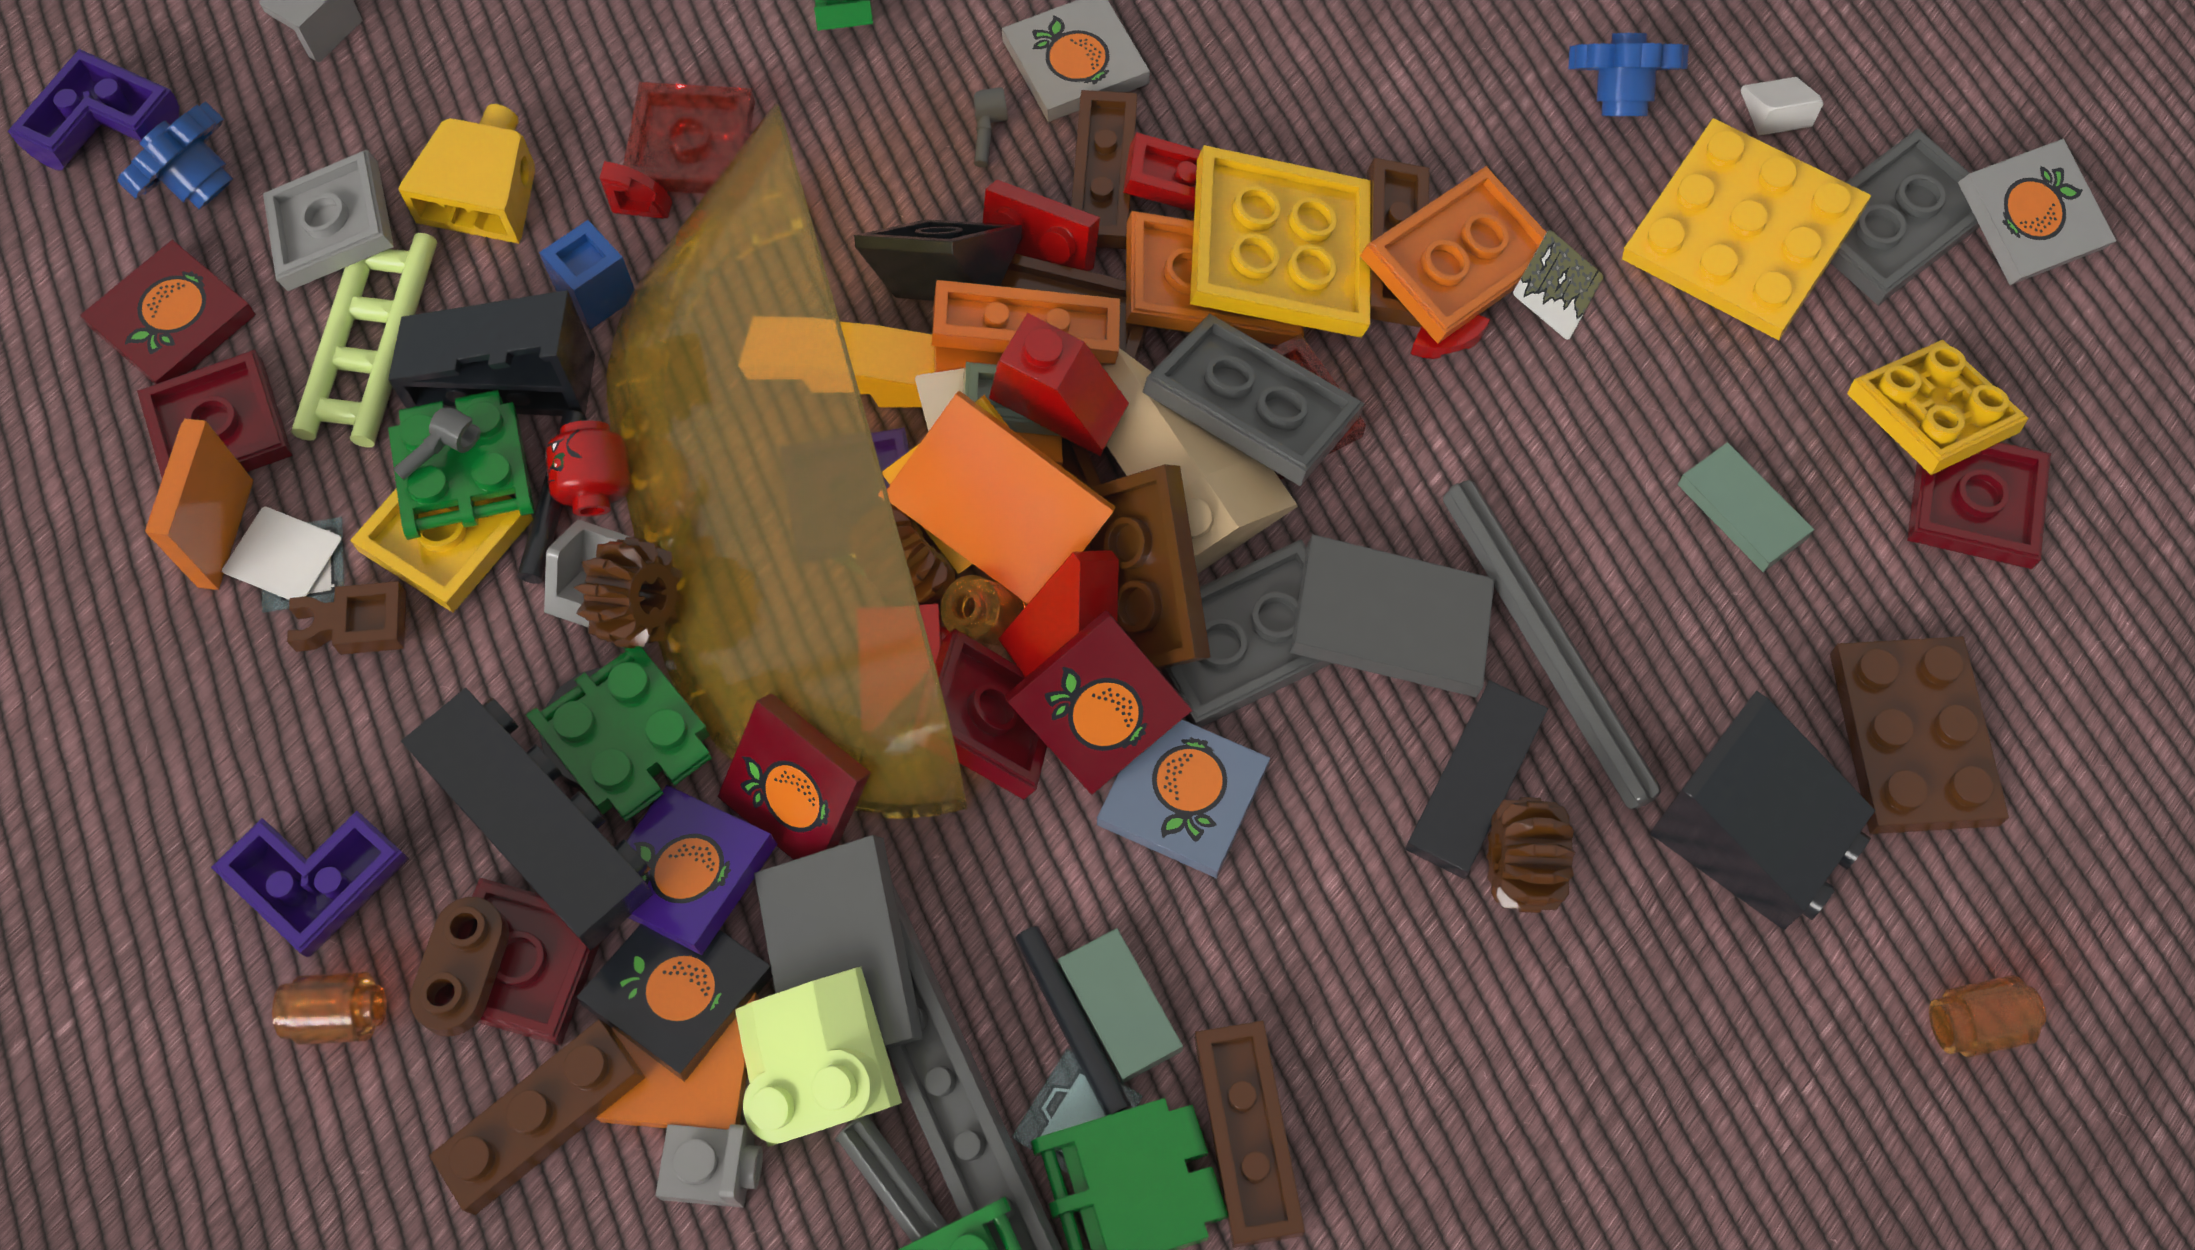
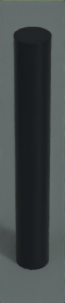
(544, 523)
(1072, 1021)

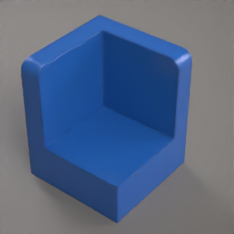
(590, 272)

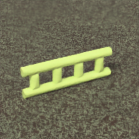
(335, 356)

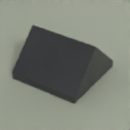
(921, 252)

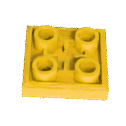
(1937, 406)

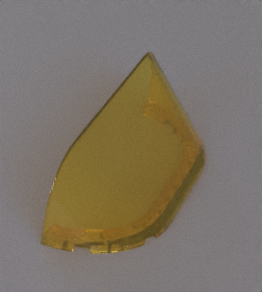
(772, 490)

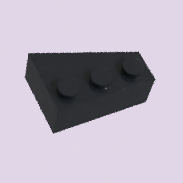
(521, 346)

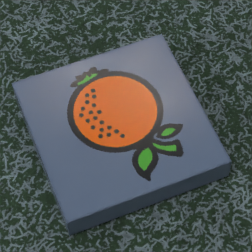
(1186, 796)

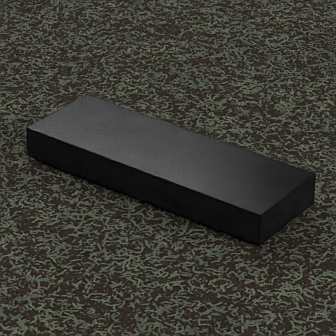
(1476, 779)

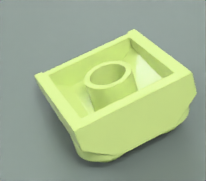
(814, 1058)

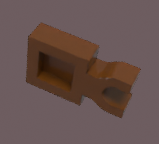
(356, 622)

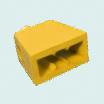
(473, 177)

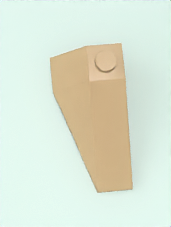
(1224, 489)

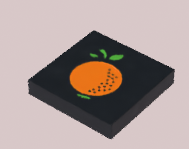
(672, 997)

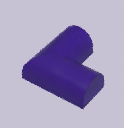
(83, 98)
(312, 895)

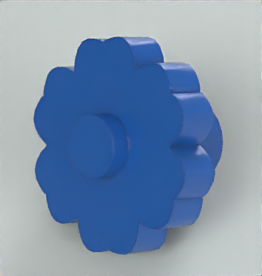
(1627, 70)
(180, 159)

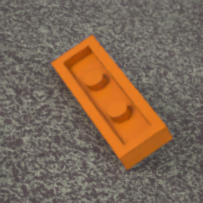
(989, 316)

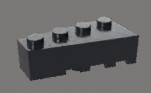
(529, 817)

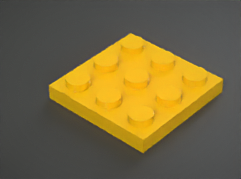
(1746, 228)
(1281, 242)

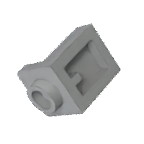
(709, 1165)

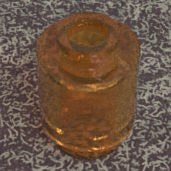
(979, 608)
(329, 1008)
(1987, 1016)

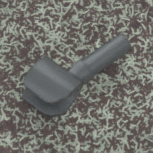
(989, 108)
(445, 428)

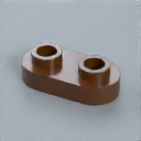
(461, 963)

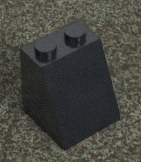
(1767, 816)

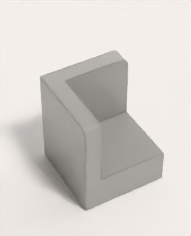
(316, 22)
(566, 570)

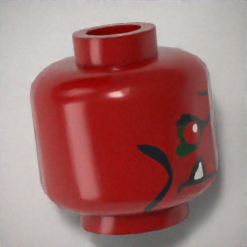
(588, 467)

